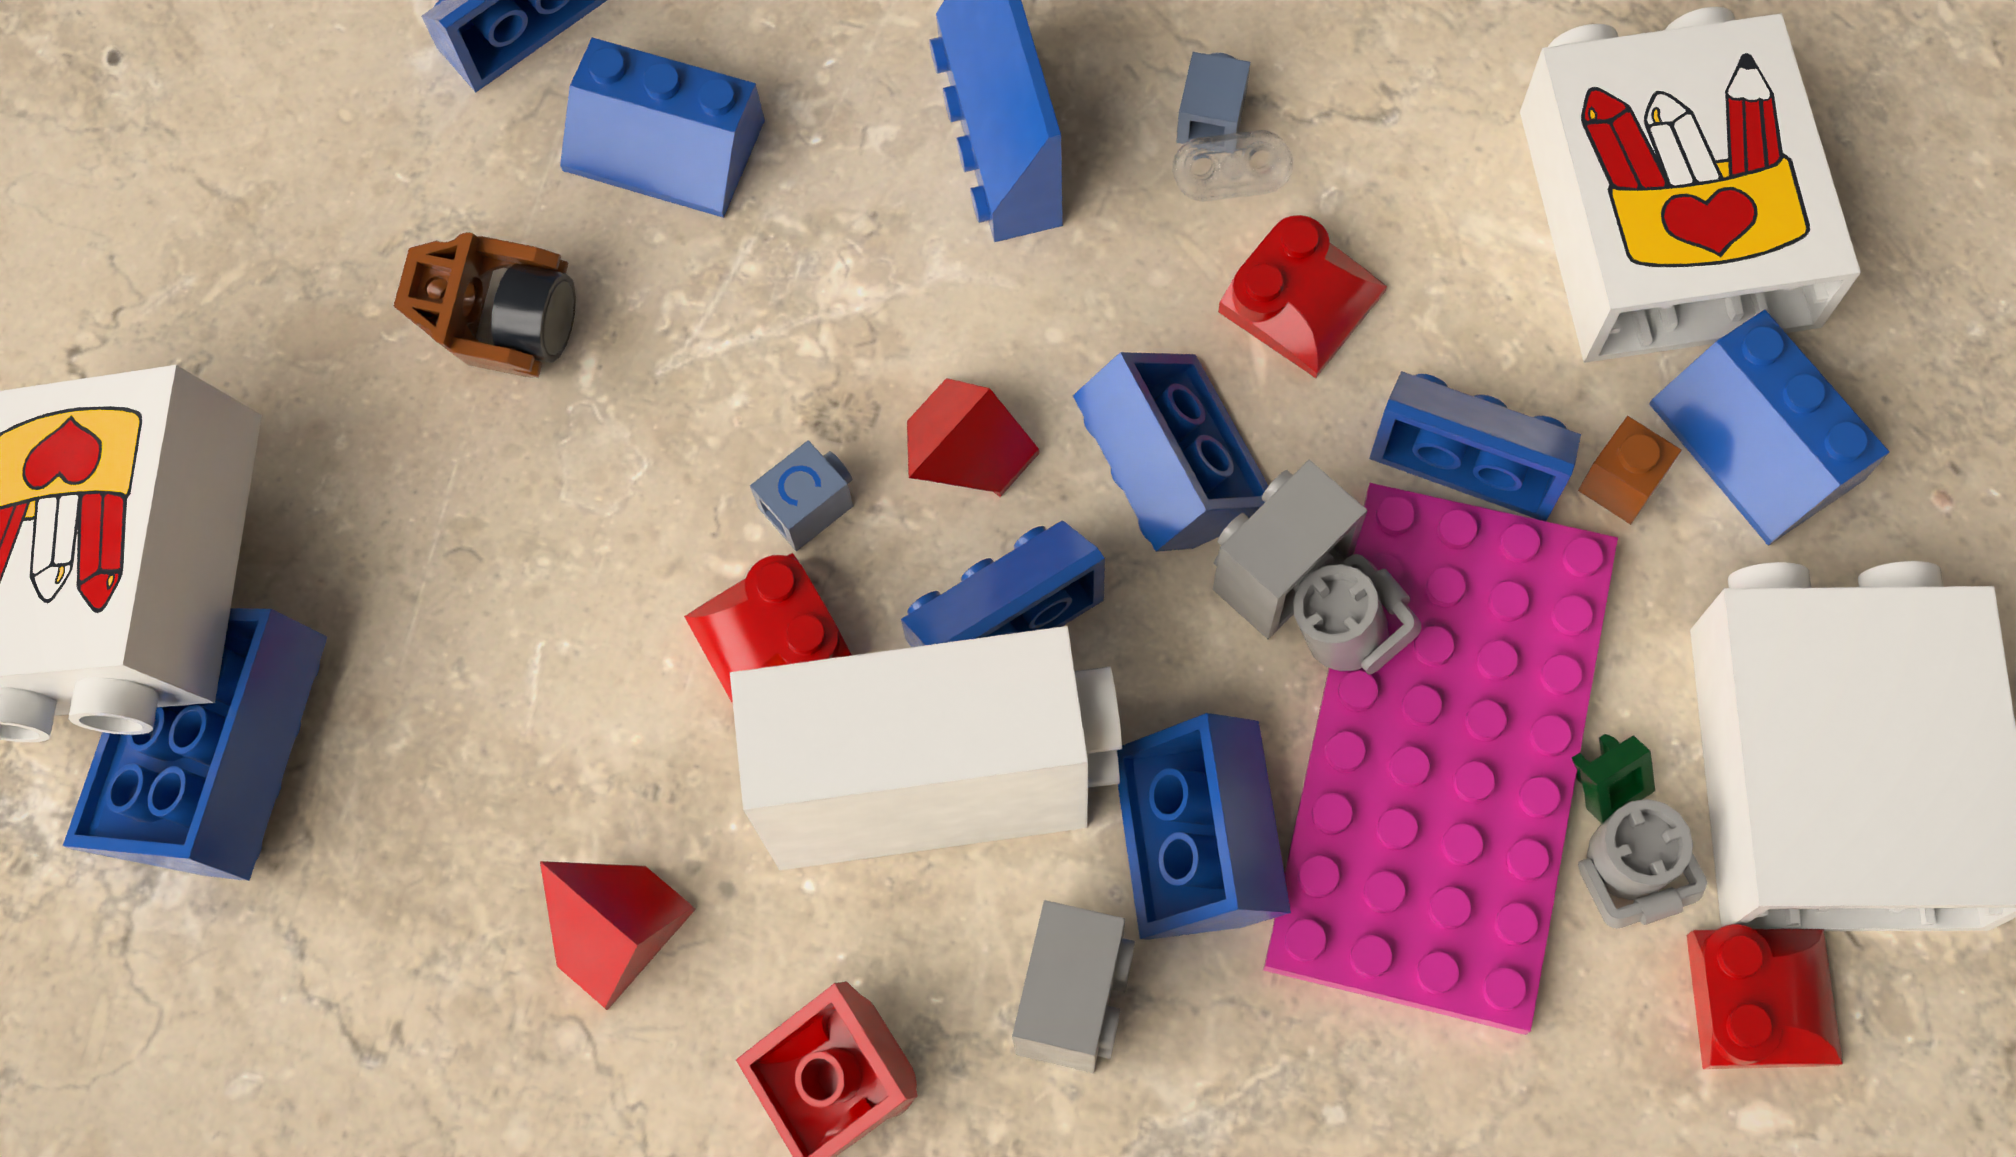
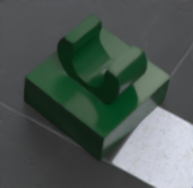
(1616, 776)

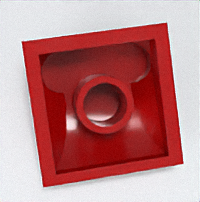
(1300, 294)
(766, 621)
(1763, 998)
(830, 1073)

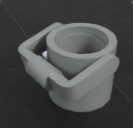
(1345, 618)
(1636, 857)

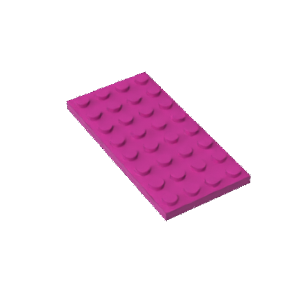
(1450, 770)

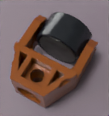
(531, 311)

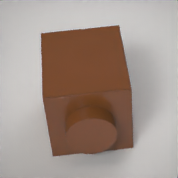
(1629, 469)

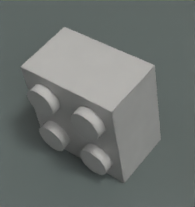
(1295, 532)
(1070, 985)

